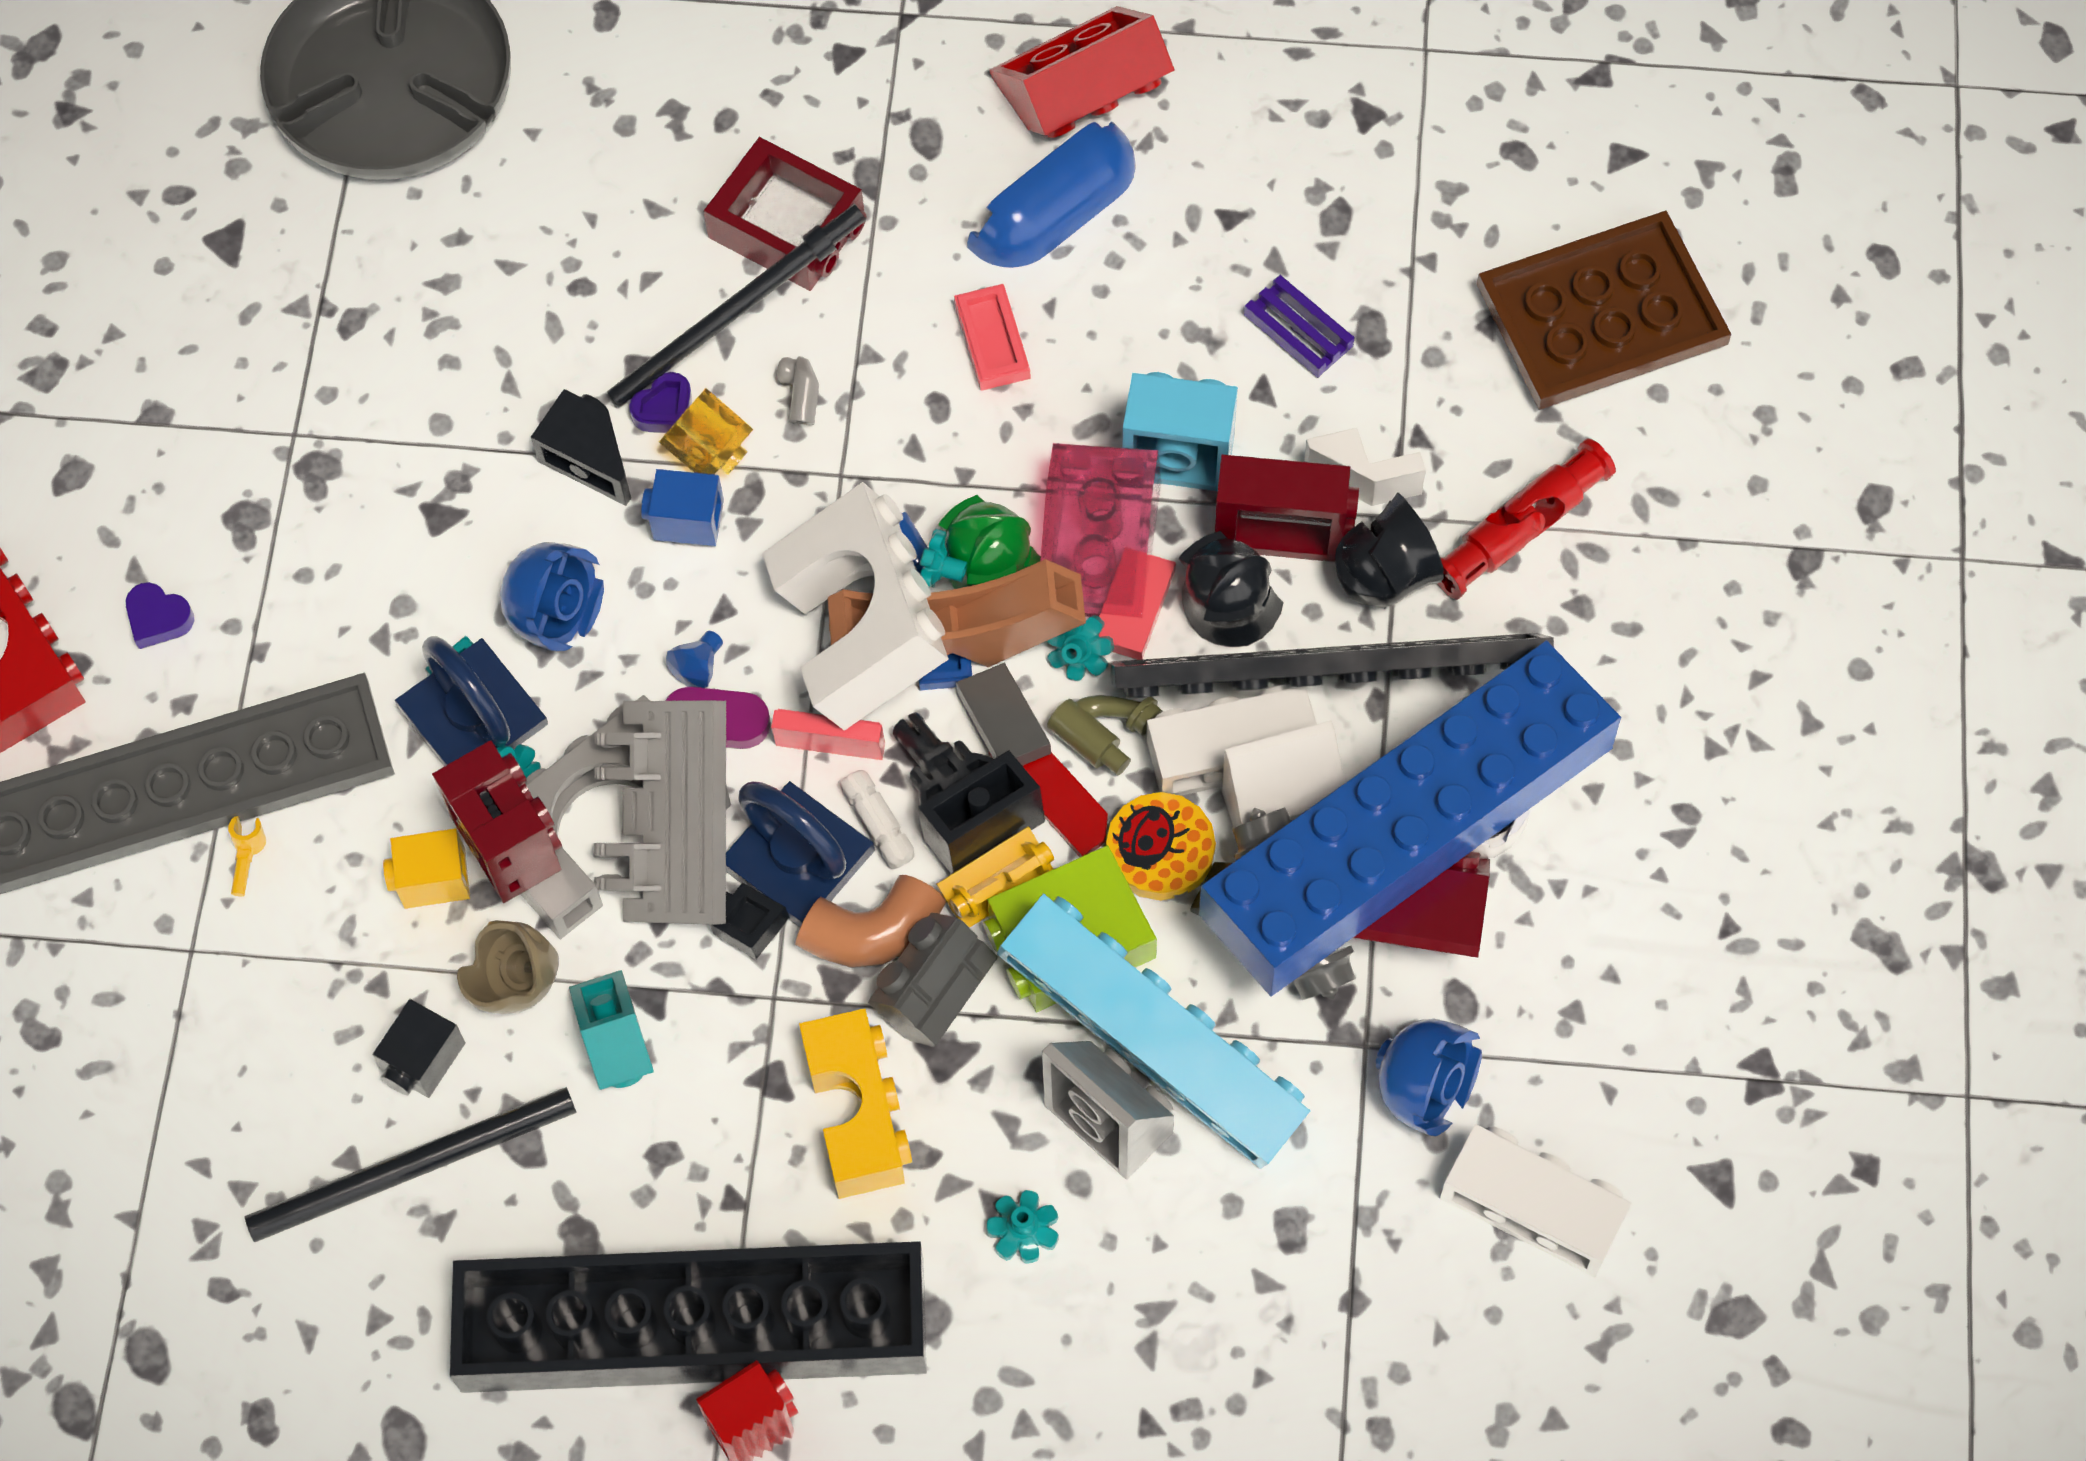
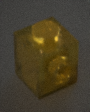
(708, 436)

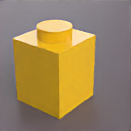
(428, 868)

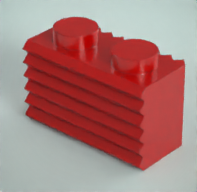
(749, 1412)

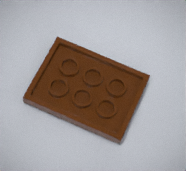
(1603, 309)

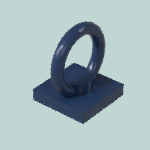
(468, 702)
(794, 848)

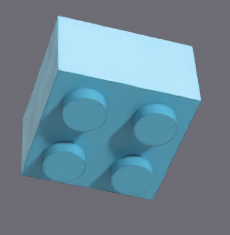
(1185, 422)

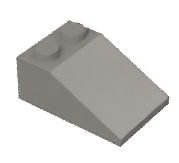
(1104, 1104)

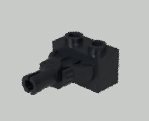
(965, 796)

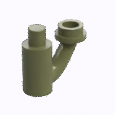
(1077, 727)

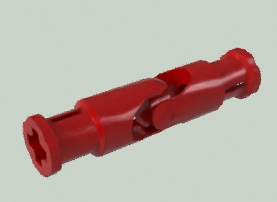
(1518, 522)

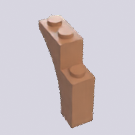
(992, 617)

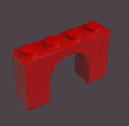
(33, 680)

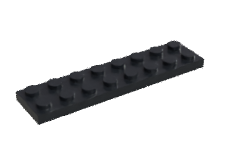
(1307, 665)

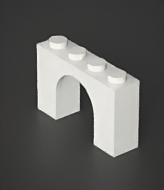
(898, 633)

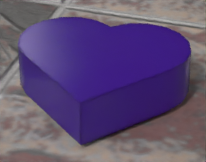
(662, 405)
(157, 615)

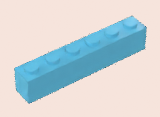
(1153, 1030)

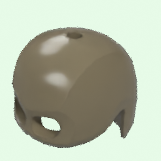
(501, 970)

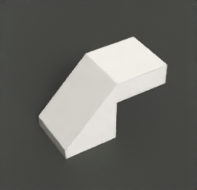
(1377, 480)

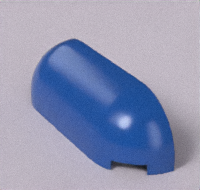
(1056, 197)

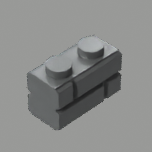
(932, 978)

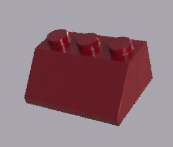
(1442, 914)

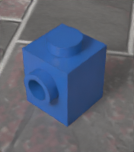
(684, 507)

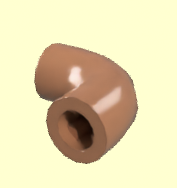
(869, 936)

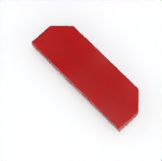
(1069, 805)

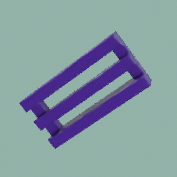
(1312, 313)

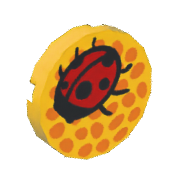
(1162, 845)

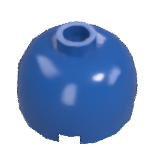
(551, 594)
(1427, 1071)

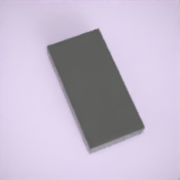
(1003, 715)

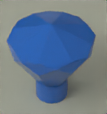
(694, 661)

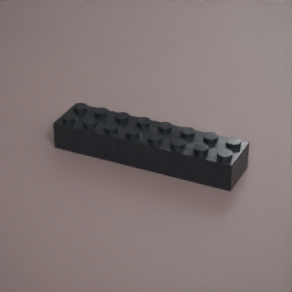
(687, 1316)

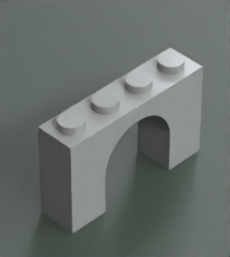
(570, 894)

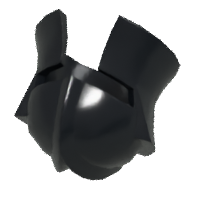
(1389, 558)
(1228, 591)

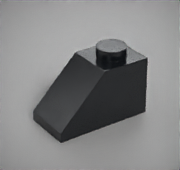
(582, 445)

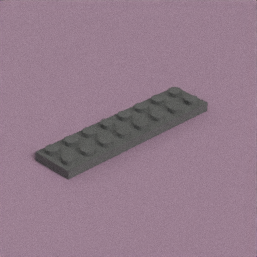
(190, 781)

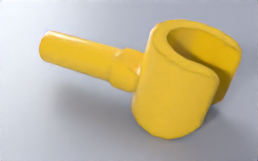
(246, 847)

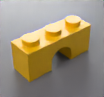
(845, 1056)

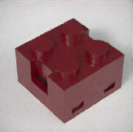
(500, 819)

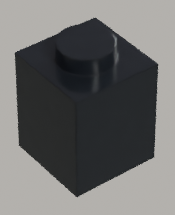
(418, 1050)

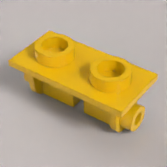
(994, 872)

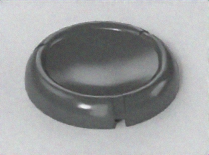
(385, 81)

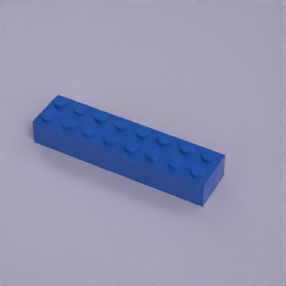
(1408, 817)

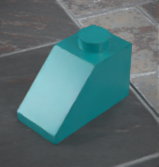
(611, 1031)

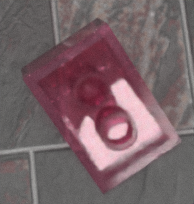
(1103, 522)

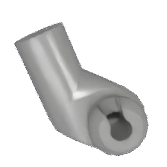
(805, 388)

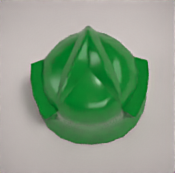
(988, 539)

